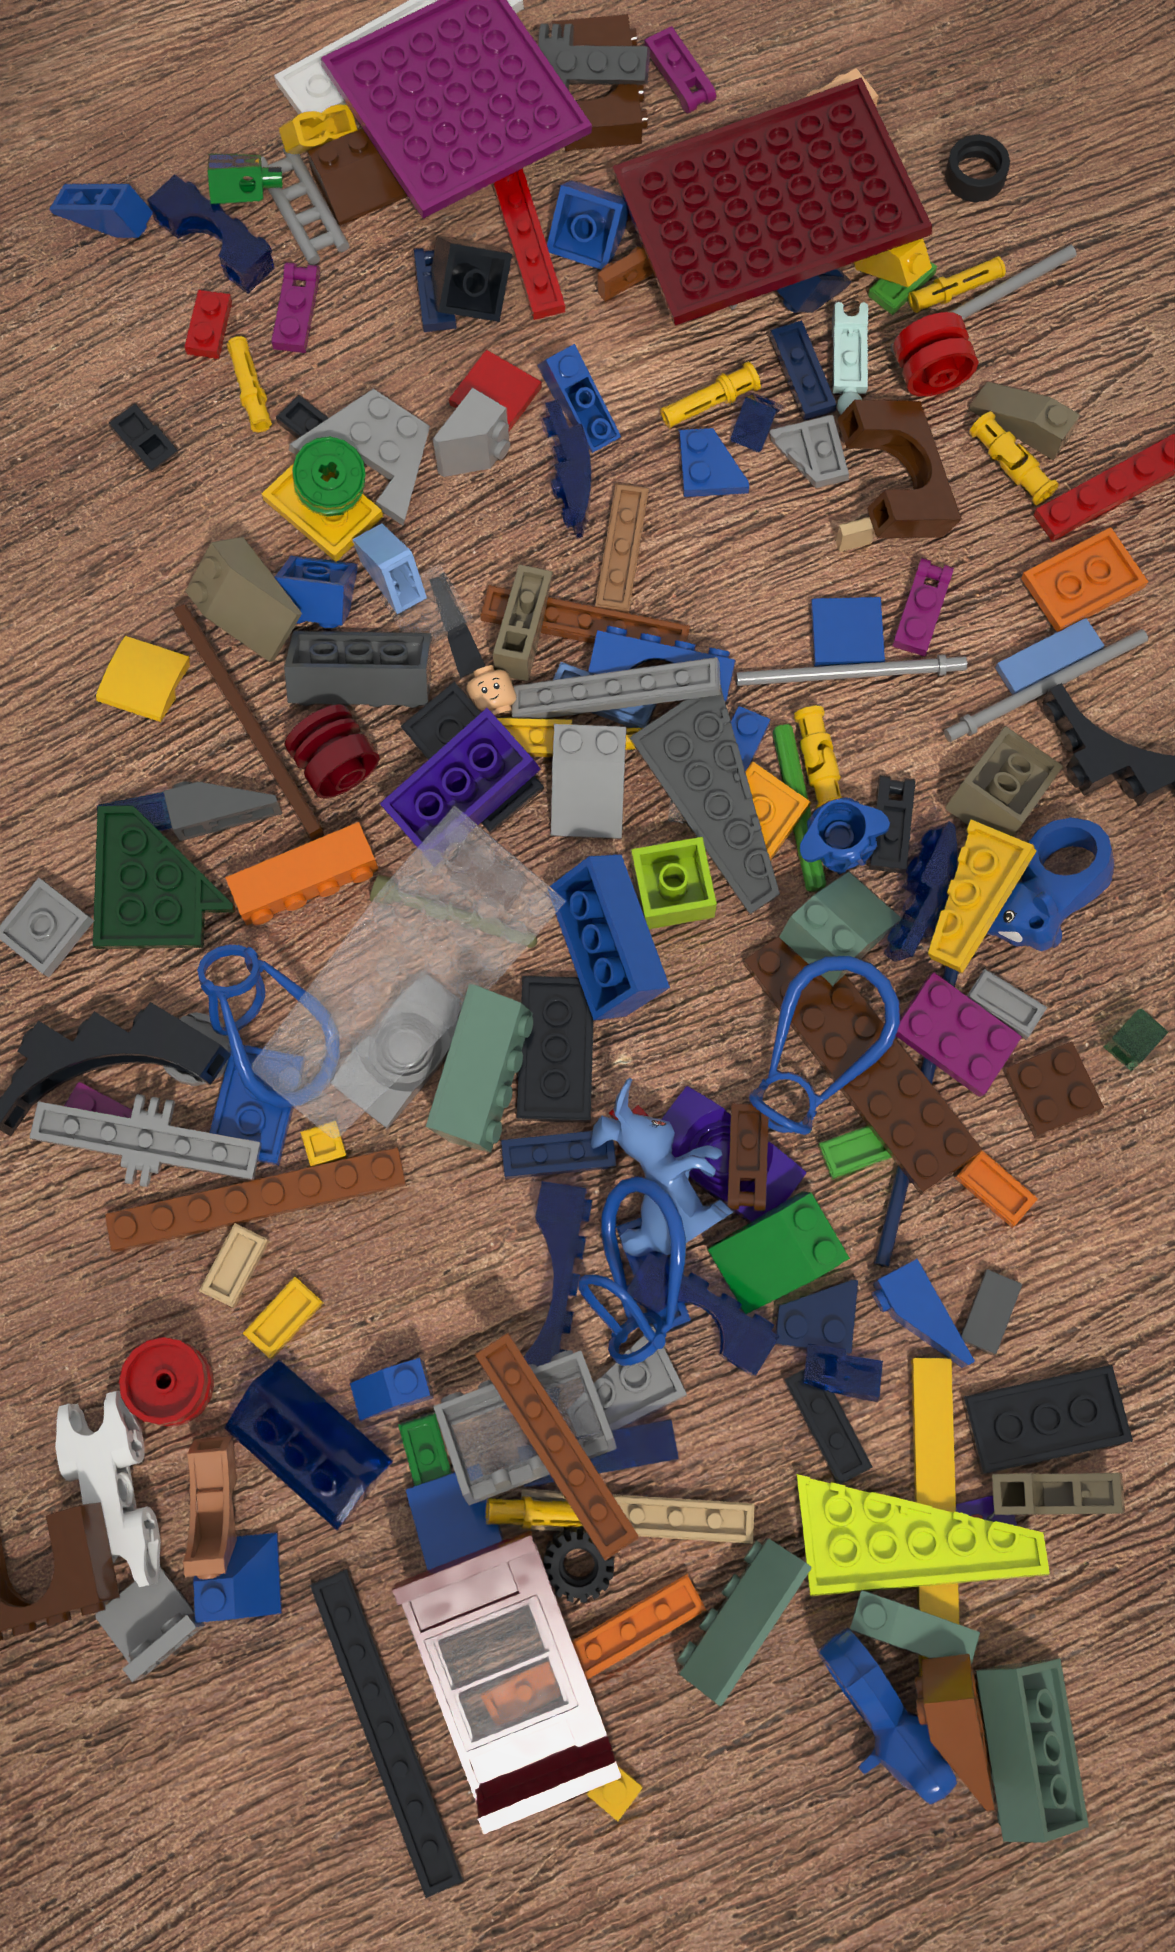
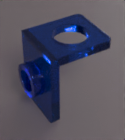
(755, 421)

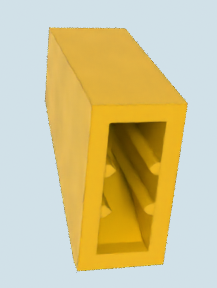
(899, 265)

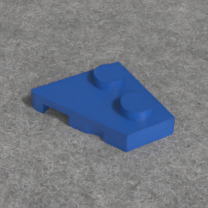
(708, 465)

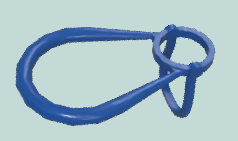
(870, 1057)

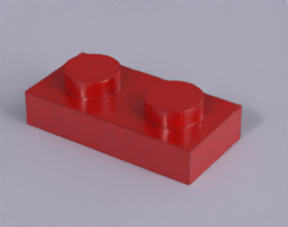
(208, 324)

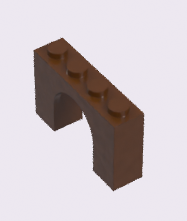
(618, 116)
(904, 432)
(81, 1575)

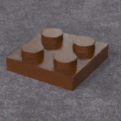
(1053, 1089)

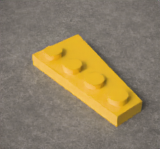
(982, 884)

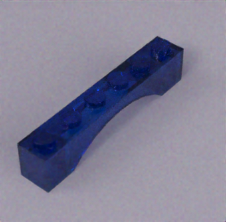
(560, 1220)

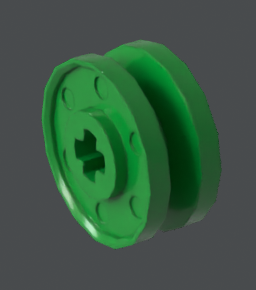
(319, 459)

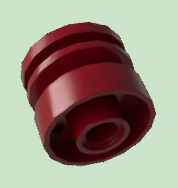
(331, 751)

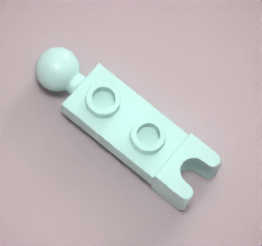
(849, 354)

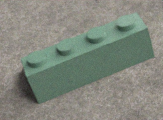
(480, 1069)
(743, 1619)
(1032, 1751)

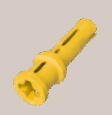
(723, 390)

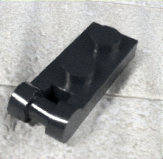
(893, 846)

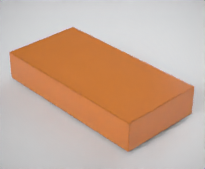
(996, 1188)

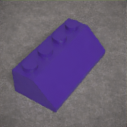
(469, 772)

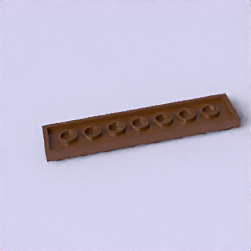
(890, 1094)

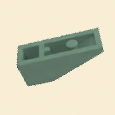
(911, 1628)

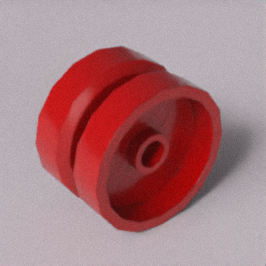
(935, 354)
(146, 1372)

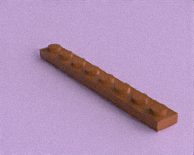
(255, 1200)

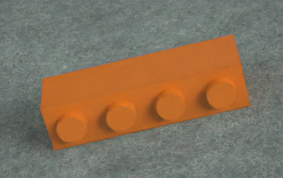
(302, 874)

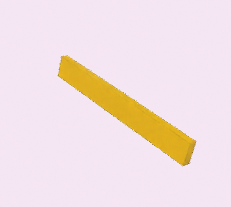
(934, 1465)

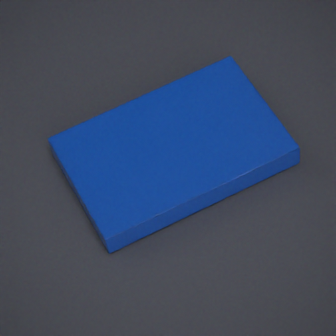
(247, 1118)

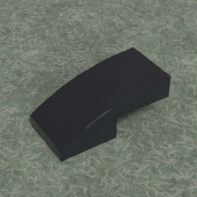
(143, 438)

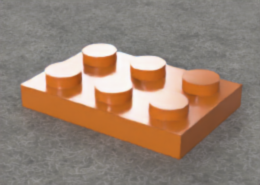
(1084, 579)

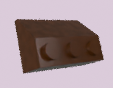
(353, 177)

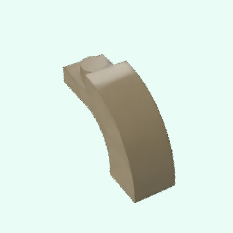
(1058, 1494)

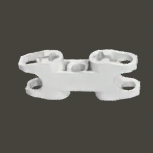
(104, 1476)

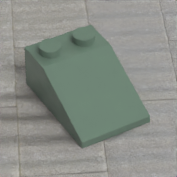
(839, 922)

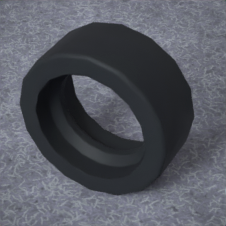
(980, 147)

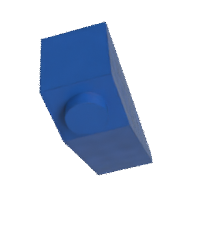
(104, 207)
(917, 1307)

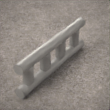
(320, 210)

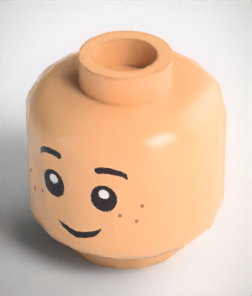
(492, 690)

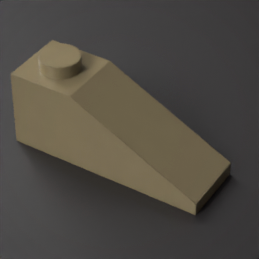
(1028, 416)
(522, 622)

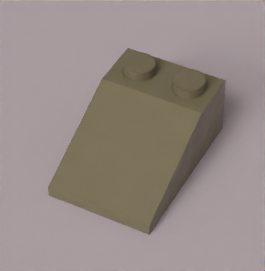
(243, 597)
(1004, 784)

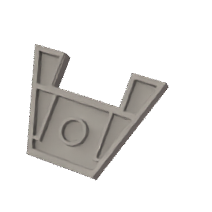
(386, 440)

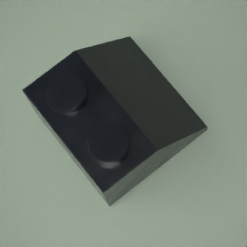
(469, 278)

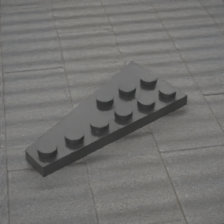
(704, 777)

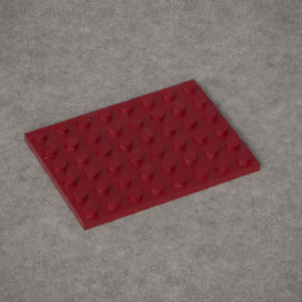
(771, 201)

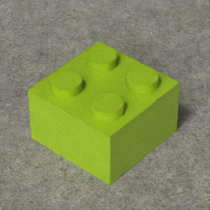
(673, 882)

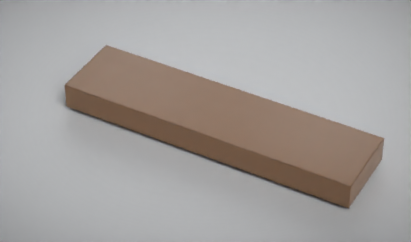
(622, 548)

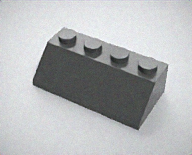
(358, 668)

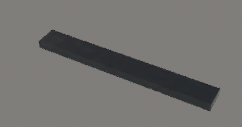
(387, 1734)

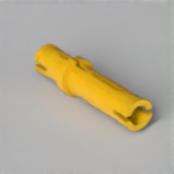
(923, 297)
(252, 395)
(530, 1513)

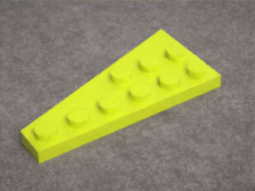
(893, 1543)

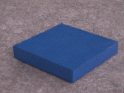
(847, 631)

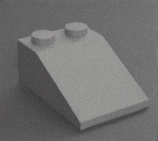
(588, 781)

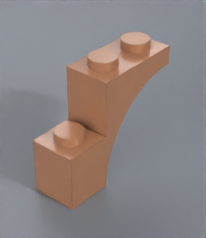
(211, 1507)

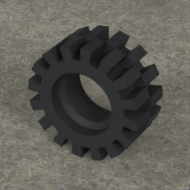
(571, 1585)

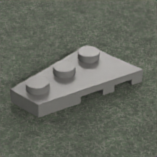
(638, 1389)

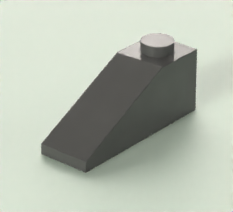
(209, 808)

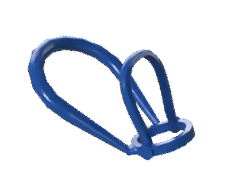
(232, 1028)
(634, 1315)

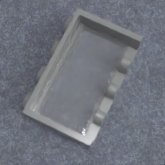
(490, 1447)

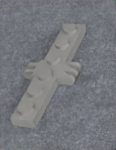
(145, 1140)

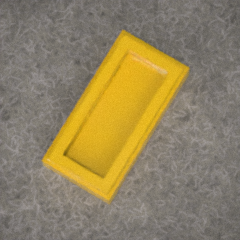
(283, 1318)

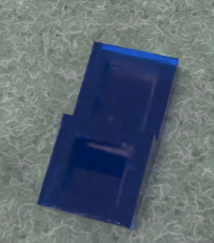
(843, 1374)

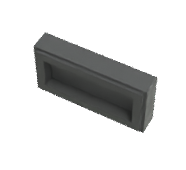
(990, 1312)

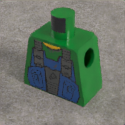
(227, 179)

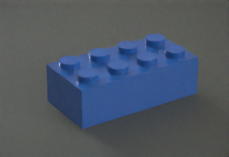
(608, 937)

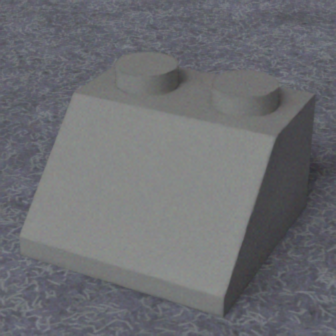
(472, 436)

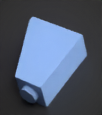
(390, 567)

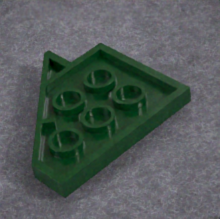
(147, 887)

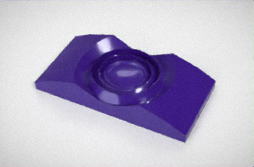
(703, 1123)

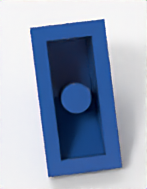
(391, 1389)

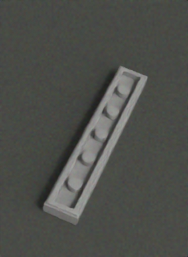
(617, 689)

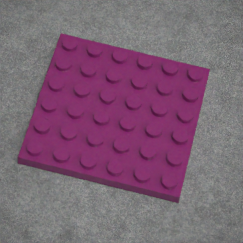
(455, 98)

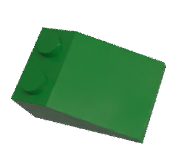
(778, 1252)

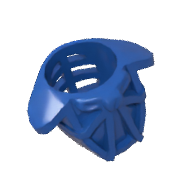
(843, 834)

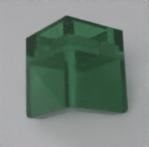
(1135, 1039)

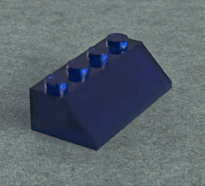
(307, 1444)

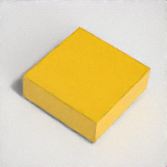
(322, 1148)

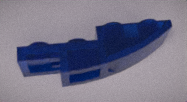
(572, 468)
(928, 883)

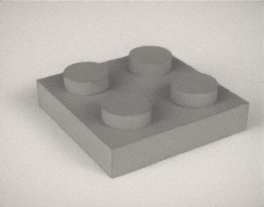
(44, 927)

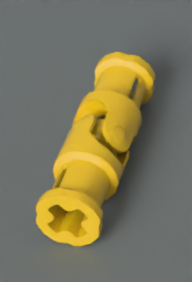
(1011, 457)
(818, 754)

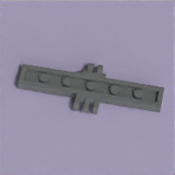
(592, 63)

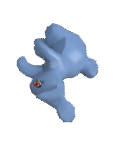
(651, 1145)

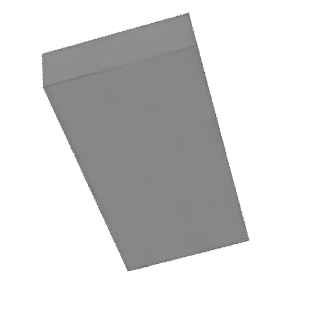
(1007, 1003)

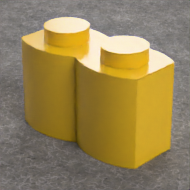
(316, 128)

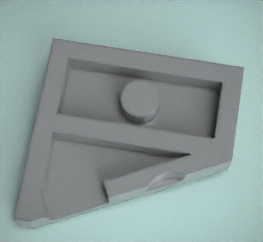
(813, 450)

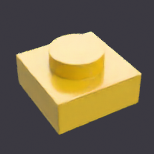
(616, 1795)

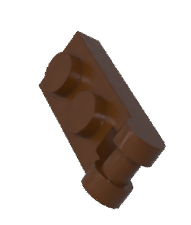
(748, 1156)

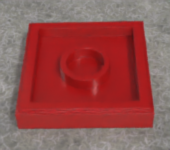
(501, 383)

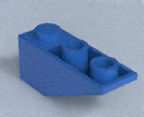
(579, 397)

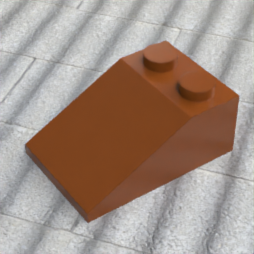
(954, 1721)

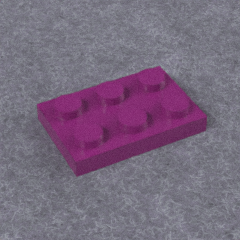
(957, 1034)

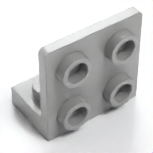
(149, 1624)

